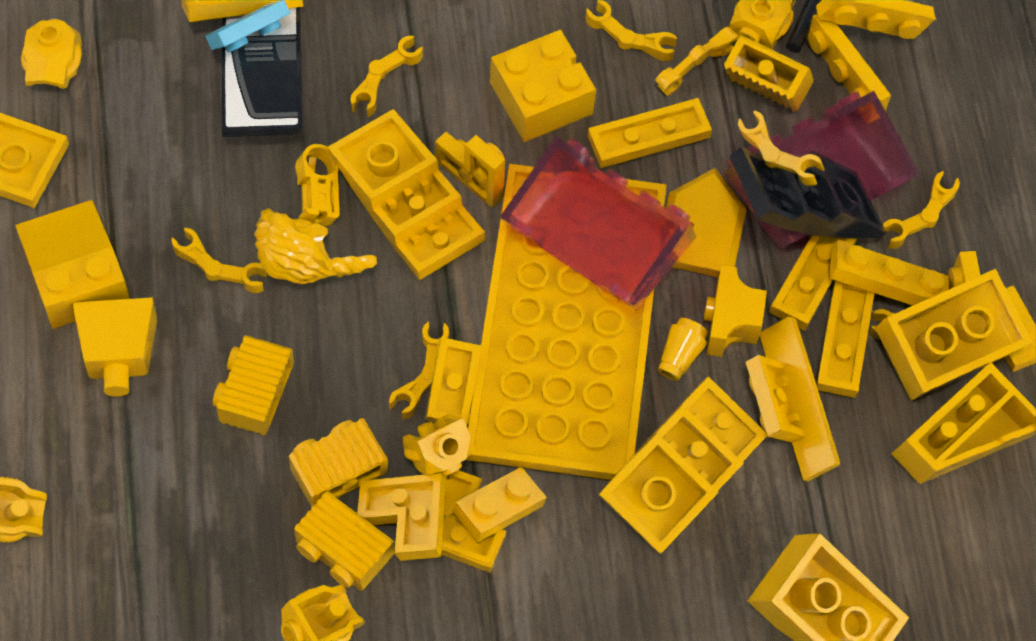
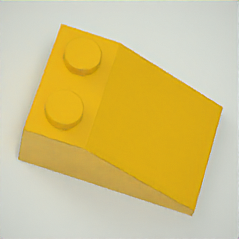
(71, 260)
(953, 334)
(824, 597)

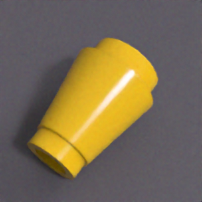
(682, 347)

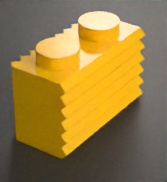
(769, 73)
(253, 384)
(338, 461)
(343, 542)

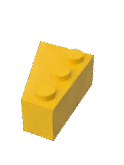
(971, 425)

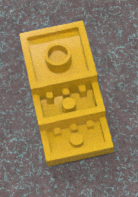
(406, 194)
(683, 465)

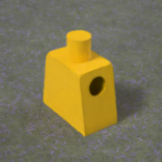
(116, 340)

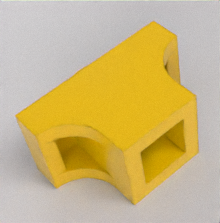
(734, 312)

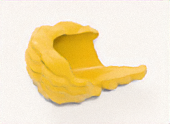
(296, 250)

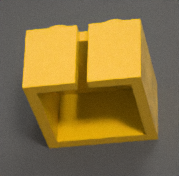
(542, 85)

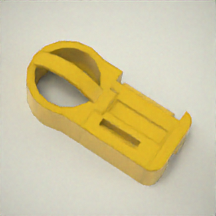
(319, 192)

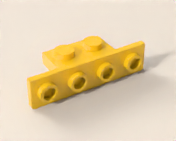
(791, 399)

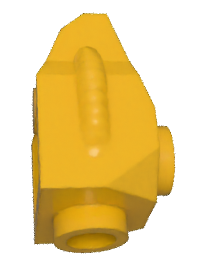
(763, 20)
(51, 53)
(440, 446)
(20, 510)
(320, 616)

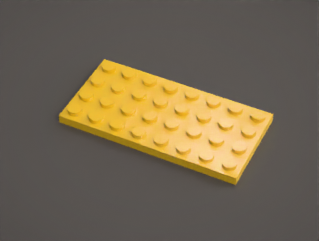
(557, 361)

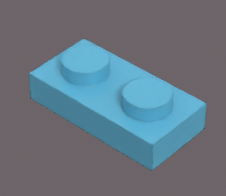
(234, 34)

